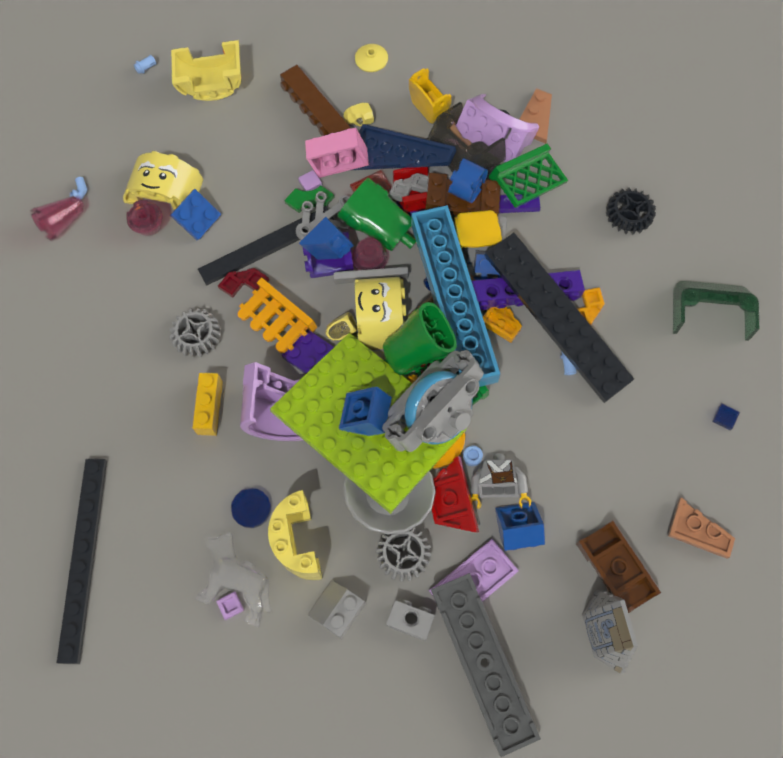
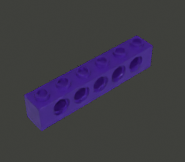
(570, 280)

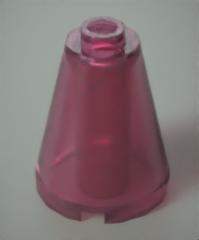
(57, 215)

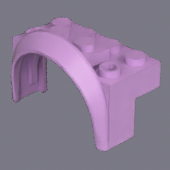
(488, 124)

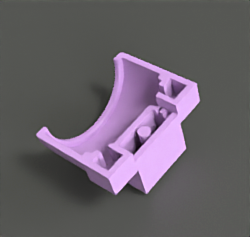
(260, 393)

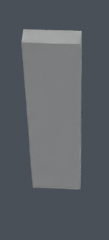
(350, 276)

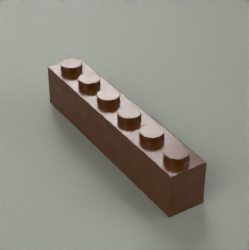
(312, 102)

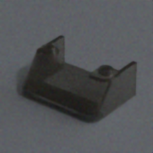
(477, 152)

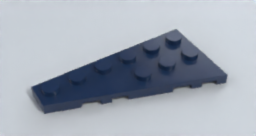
(397, 150)

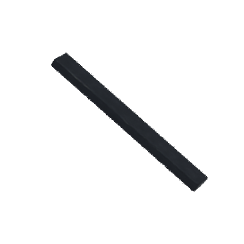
(253, 251)

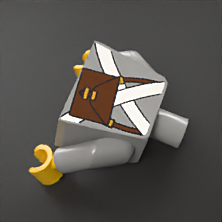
(499, 479)

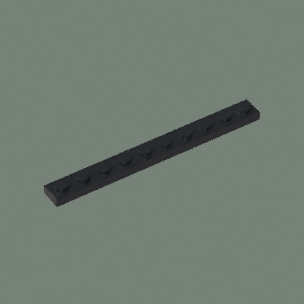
(82, 562)

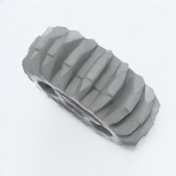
(206, 324)
(411, 557)

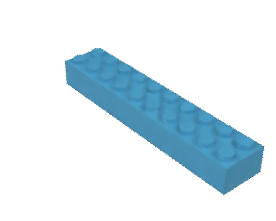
(453, 287)

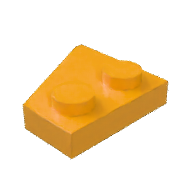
(502, 323)

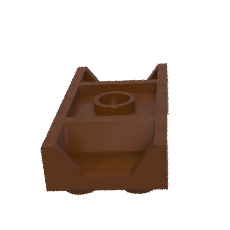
(439, 196)
(618, 566)

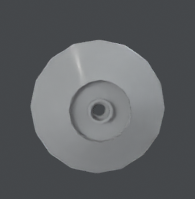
(405, 517)

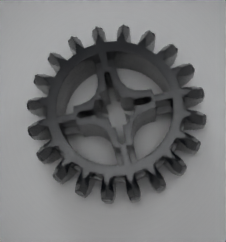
(632, 204)

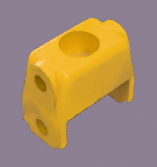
(427, 97)
(477, 229)

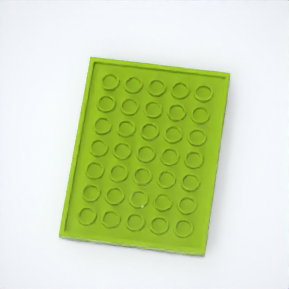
(371, 462)

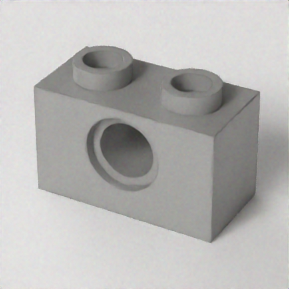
(419, 629)

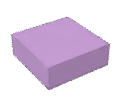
(309, 181)
(230, 605)

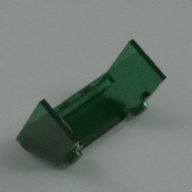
(691, 293)

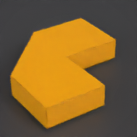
(593, 304)

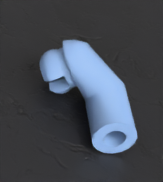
(81, 188)

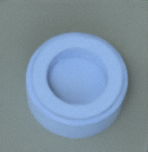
(472, 456)

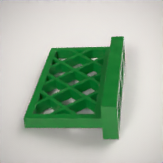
(522, 165)

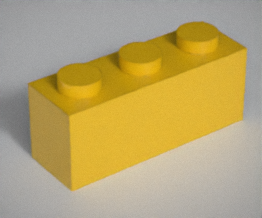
(207, 404)

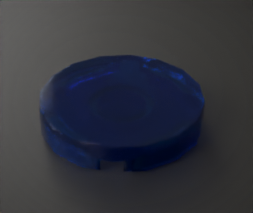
(251, 508)

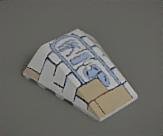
(610, 630)

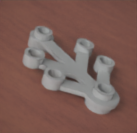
(319, 215)

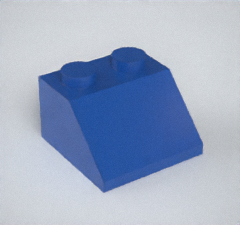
(326, 241)
(365, 411)
(520, 526)

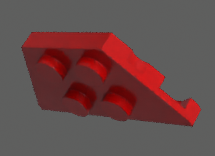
(452, 499)

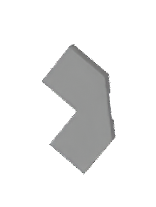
(403, 187)

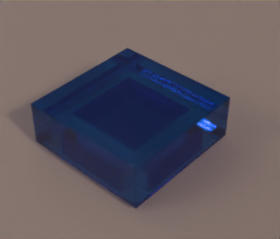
(726, 417)

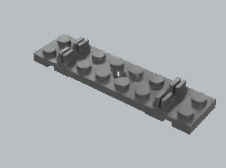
(492, 685)

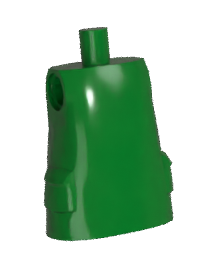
(377, 216)
(420, 340)

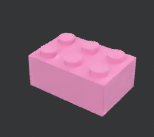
(336, 152)

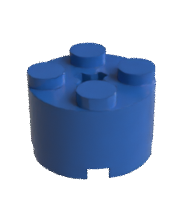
(467, 180)

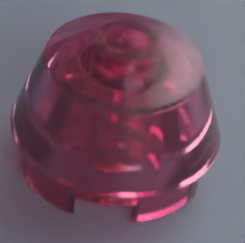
(144, 218)
(369, 255)

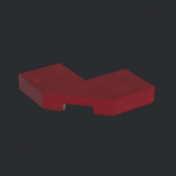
(235, 280)

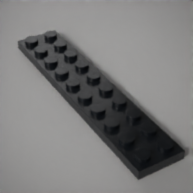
(559, 317)

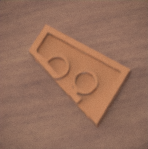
(538, 112)
(695, 529)

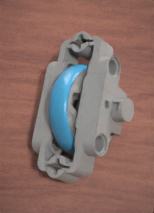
(435, 404)

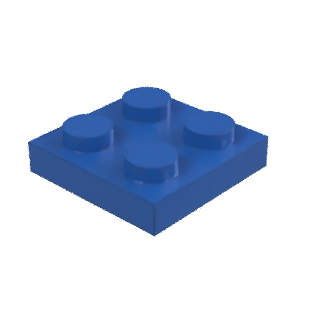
(195, 214)

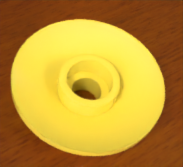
(371, 58)

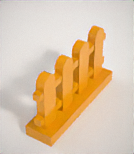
(285, 318)

